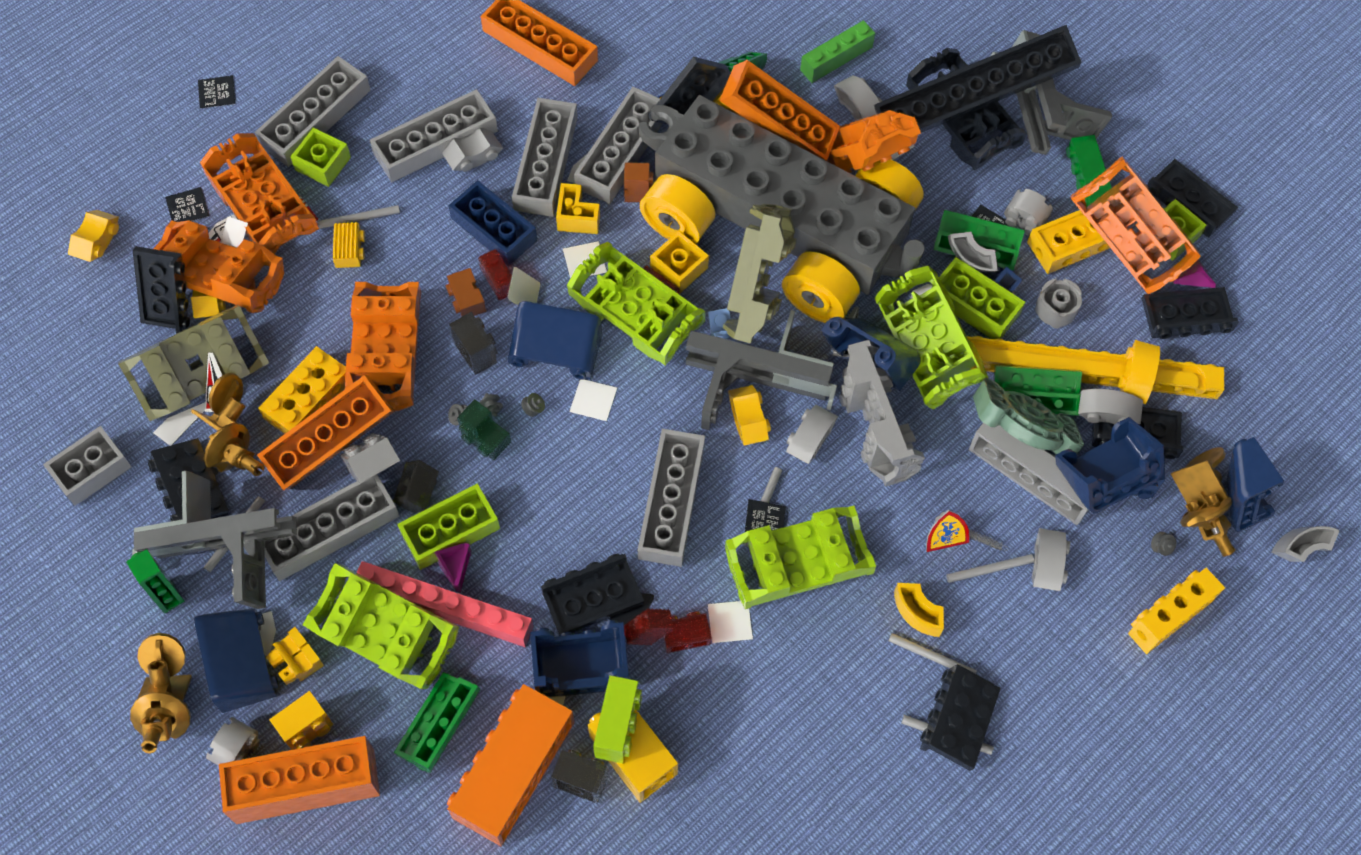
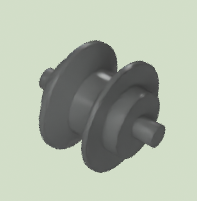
(491, 402)
(533, 404)
(454, 411)
(1163, 543)

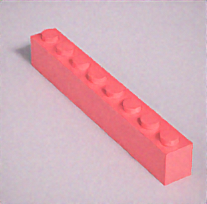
(454, 606)

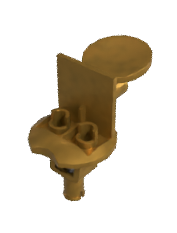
(232, 439)
(1206, 498)
(160, 704)

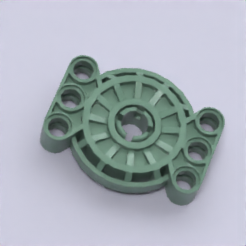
(1026, 419)

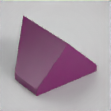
(1196, 276)
(454, 564)

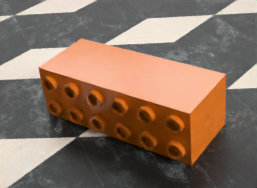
(510, 764)
(298, 780)

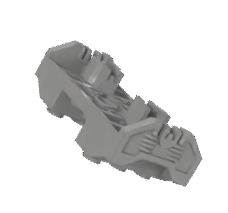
(887, 445)

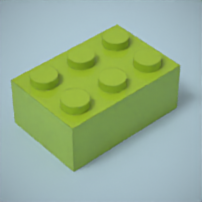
(617, 719)

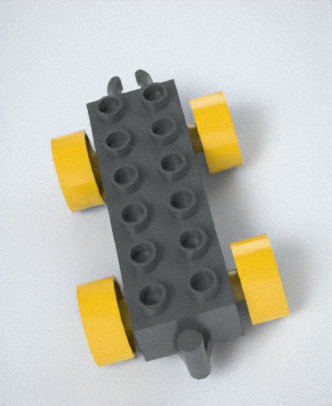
(842, 222)

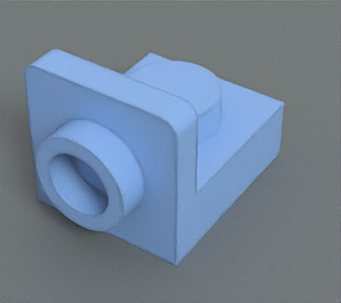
(716, 321)

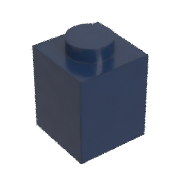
(1008, 279)

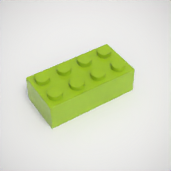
(980, 299)
(449, 523)

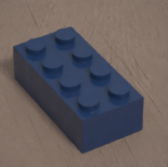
(493, 222)

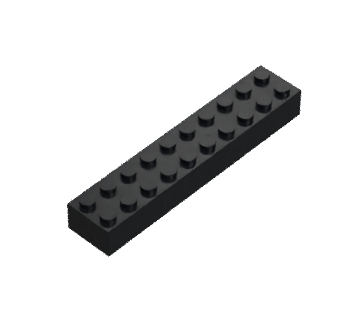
(987, 80)

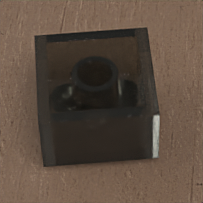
(473, 342)
(580, 776)

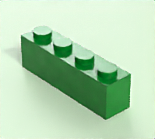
(1087, 164)
(154, 581)

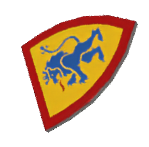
(947, 532)

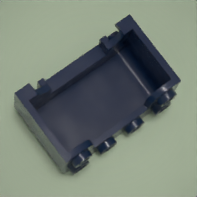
(579, 661)

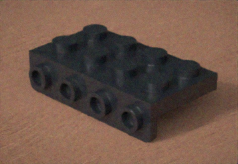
(696, 79)
(1192, 192)
(161, 288)
(1188, 313)
(1160, 423)
(168, 467)
(591, 594)
(960, 716)

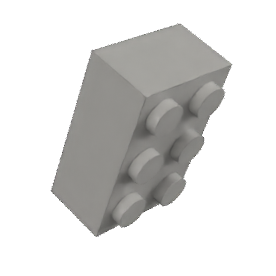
(369, 457)
(87, 465)

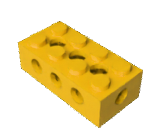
(1065, 241)
(304, 390)
(1175, 609)

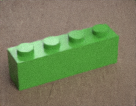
(837, 51)

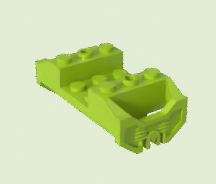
(635, 303)
(935, 333)
(800, 556)
(380, 626)

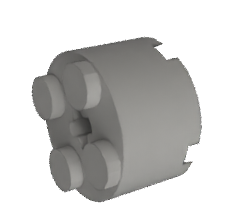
(1027, 210)
(1058, 302)
(233, 742)

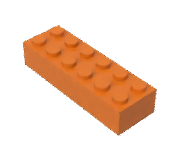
(540, 39)
(778, 110)
(325, 433)

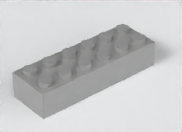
(314, 106)
(427, 136)
(545, 157)
(604, 165)
(1029, 468)
(671, 497)
(331, 526)

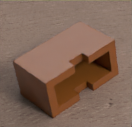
(636, 181)
(465, 293)

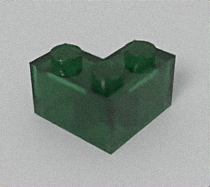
(481, 431)

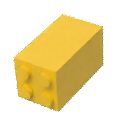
(649, 760)

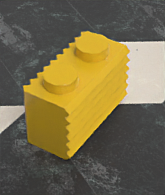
(347, 245)

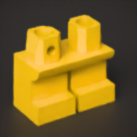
(297, 654)

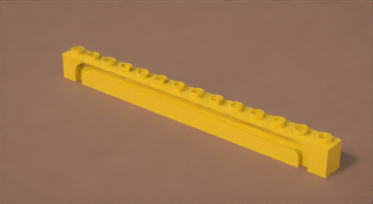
(1101, 367)

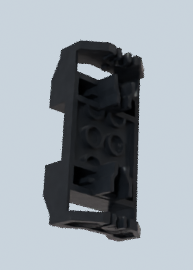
(981, 131)

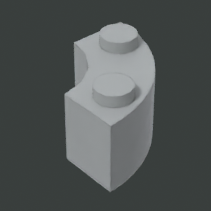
(857, 97)
(472, 150)
(971, 253)
(1109, 406)
(811, 433)
(1302, 541)
(1050, 559)

